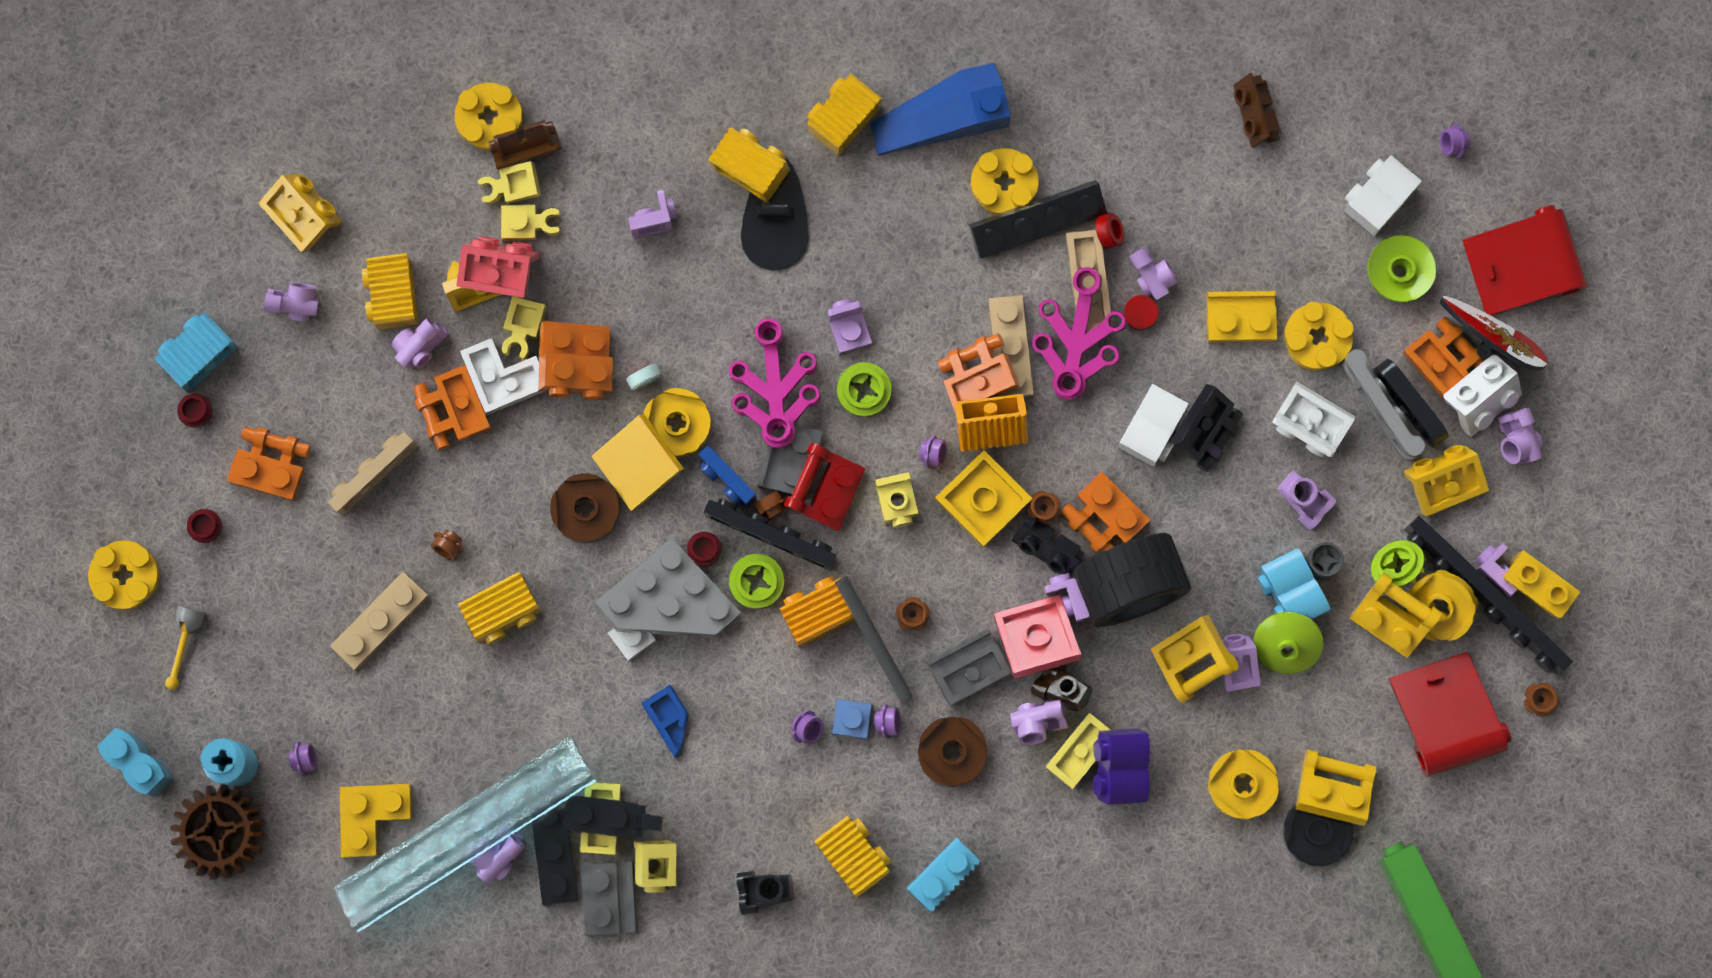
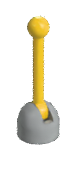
(188, 621)

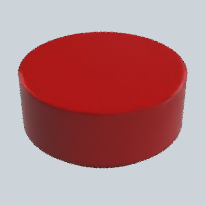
(1109, 230)
(1140, 312)

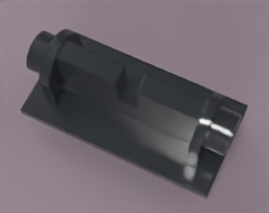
(1035, 540)

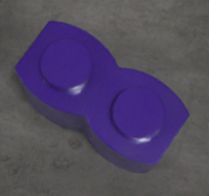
(1122, 766)

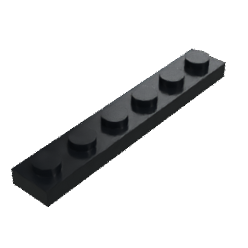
(1496, 605)

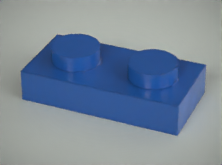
(716, 468)

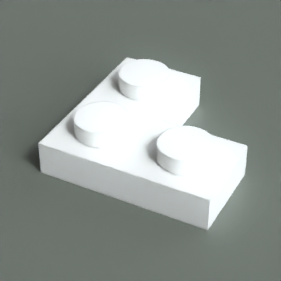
(498, 385)

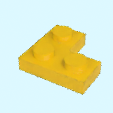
(362, 809)

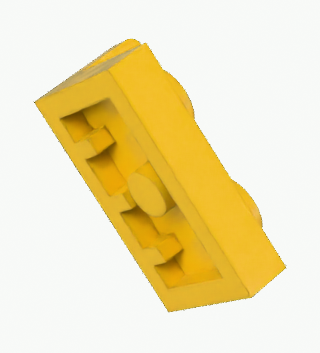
(299, 210)
(1447, 479)
(1540, 584)

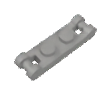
(1374, 396)

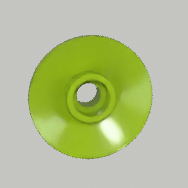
(1409, 254)
(1288, 630)

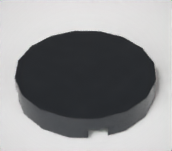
(1312, 841)

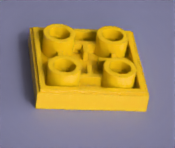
(637, 462)

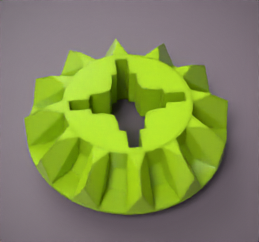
(858, 374)
(1387, 558)
(751, 566)

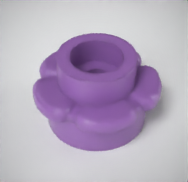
(1454, 141)
(933, 452)
(888, 721)
(807, 727)
(303, 758)

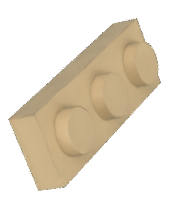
(1086, 251)
(1008, 320)
(371, 473)
(379, 621)

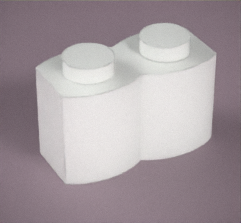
(1381, 195)
(1153, 426)

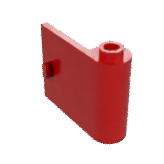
(1529, 261)
(1451, 717)

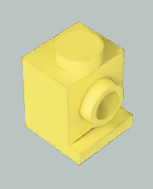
(897, 485)
(665, 875)

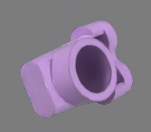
(1155, 278)
(298, 302)
(415, 347)
(1522, 440)
(1311, 503)
(1033, 720)
(496, 860)

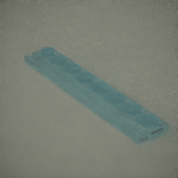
(464, 834)

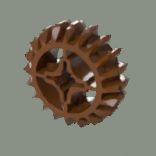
(213, 817)

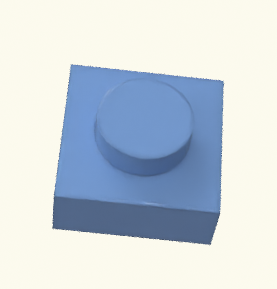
(851, 719)

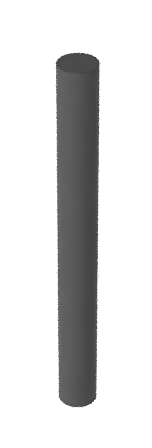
(873, 639)

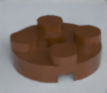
(570, 495)
(952, 731)

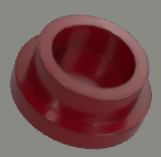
(194, 410)
(204, 526)
(704, 548)

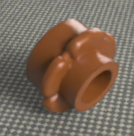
(1043, 498)
(770, 505)
(447, 544)
(912, 604)
(1549, 695)

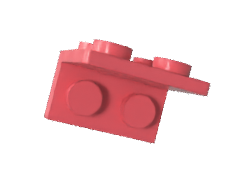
(496, 267)

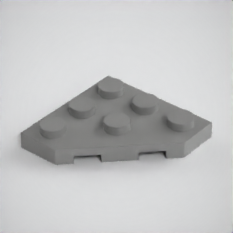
(667, 598)

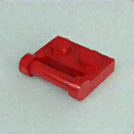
(834, 490)

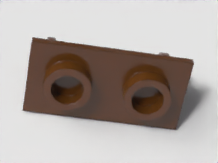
(1251, 96)
(539, 142)

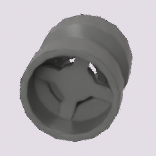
(1330, 559)

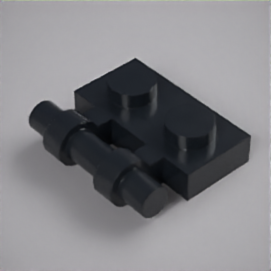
(1207, 427)

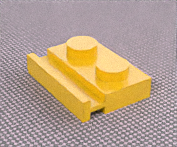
(1241, 316)

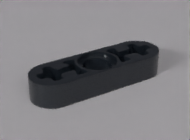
(1417, 409)

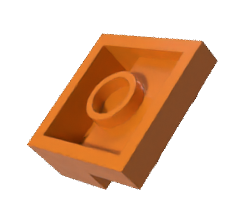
(575, 360)

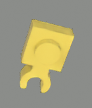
(516, 184)
(522, 222)
(523, 322)

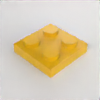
(983, 498)

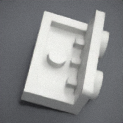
(1484, 394)
(1313, 420)

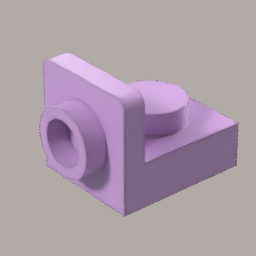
(652, 222)
(848, 326)
(1494, 572)
(1073, 601)
(1246, 655)

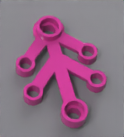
(1077, 339)
(775, 390)

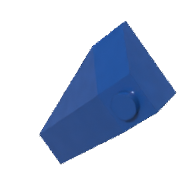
(954, 108)

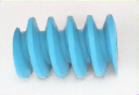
(219, 752)

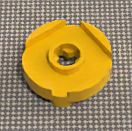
(473, 104)
(991, 167)
(1299, 341)
(694, 413)
(109, 561)
(1460, 600)
(1243, 804)

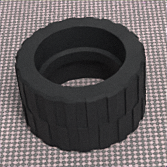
(1132, 579)

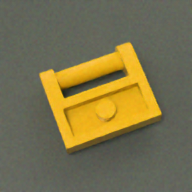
(1392, 623)
(1188, 648)
(1333, 797)

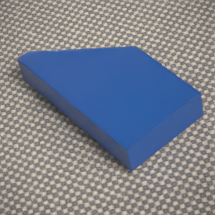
(668, 717)

